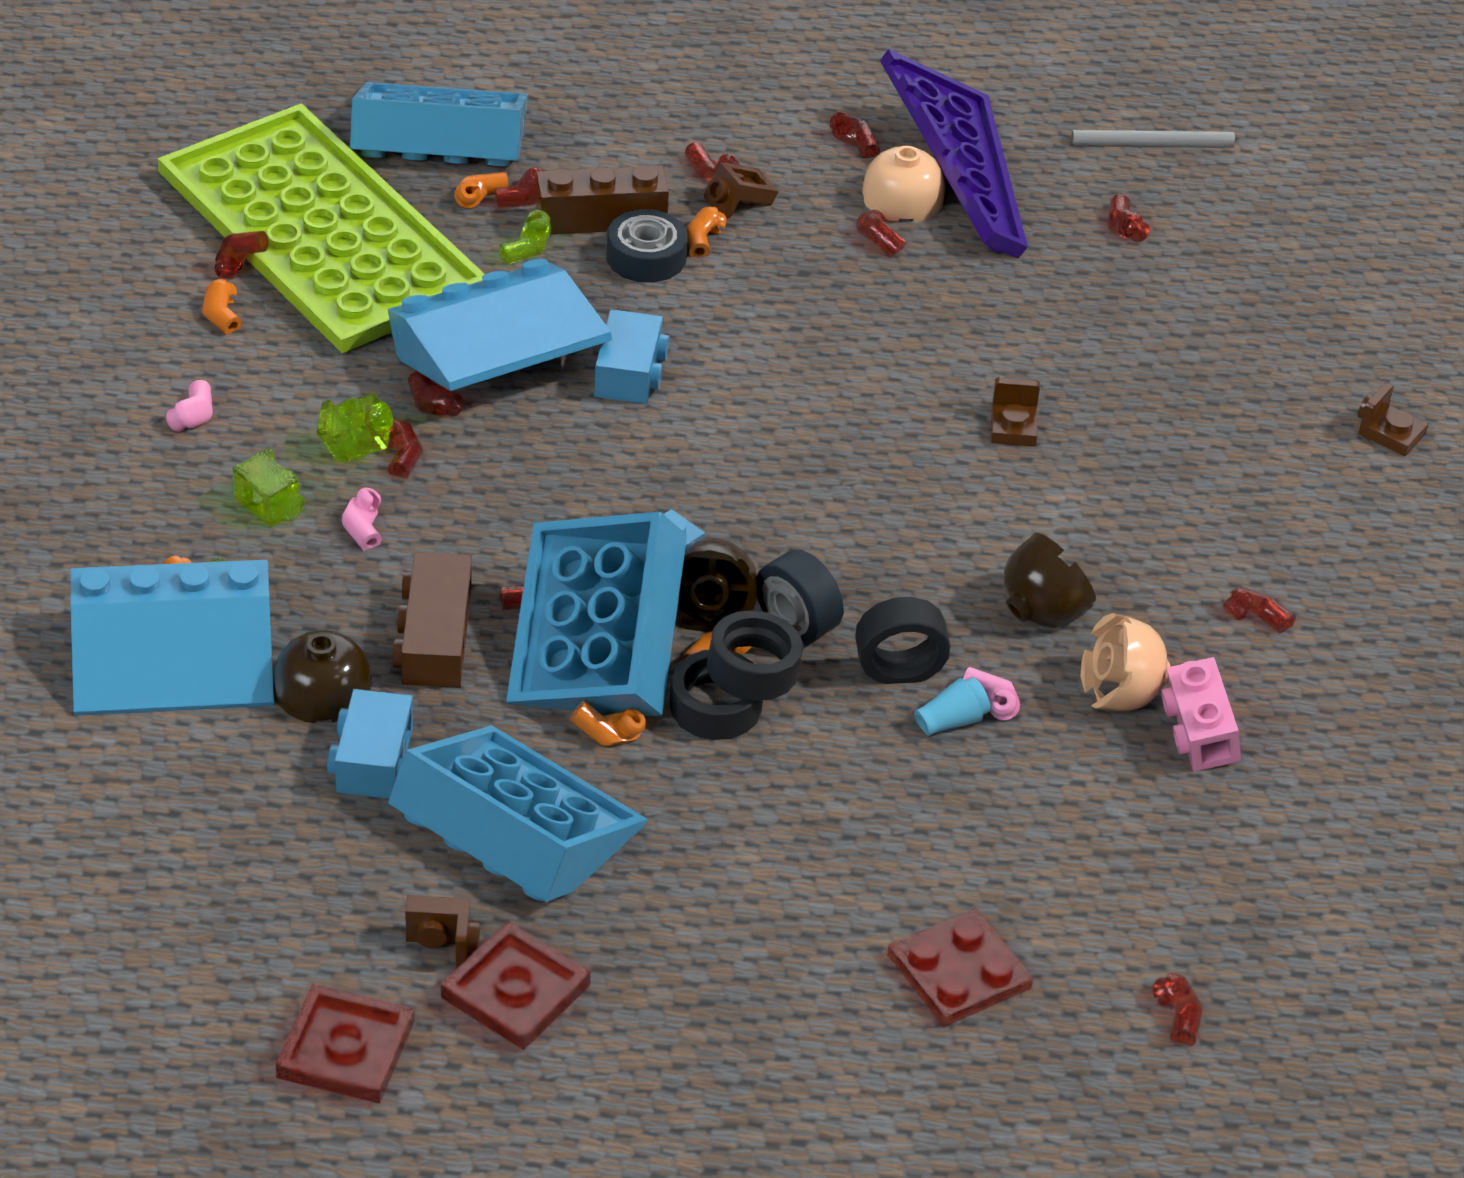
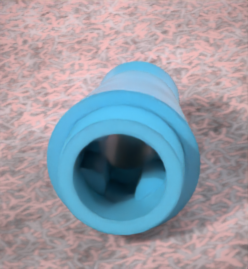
(956, 706)

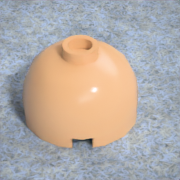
(904, 184)
(1126, 655)

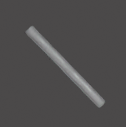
(1152, 138)

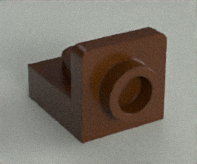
(738, 184)
(1014, 411)
(1388, 424)
(440, 922)

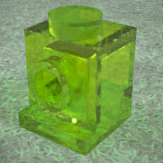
(355, 426)
(267, 488)

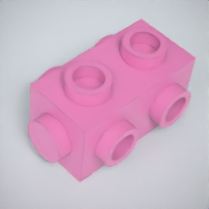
(1203, 714)

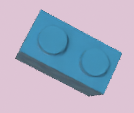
(629, 362)
(372, 742)

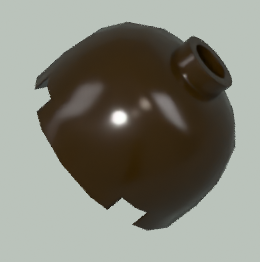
(715, 577)
(1044, 585)
(319, 674)

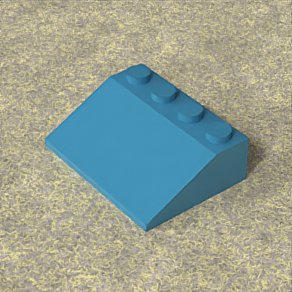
(438, 123)
(495, 325)
(598, 614)
(171, 637)
(512, 810)

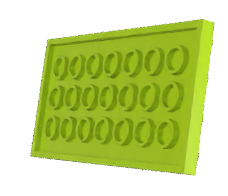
(334, 228)

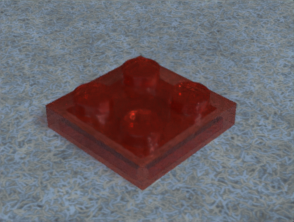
(960, 967)
(515, 985)
(345, 1043)

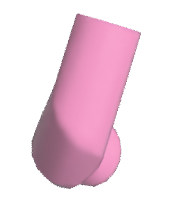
(193, 410)

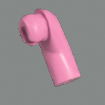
(360, 516)
(1000, 692)

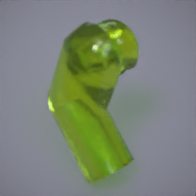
(531, 240)

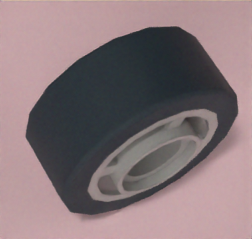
(646, 245)
(801, 593)

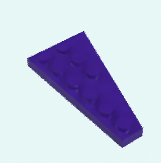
(966, 145)

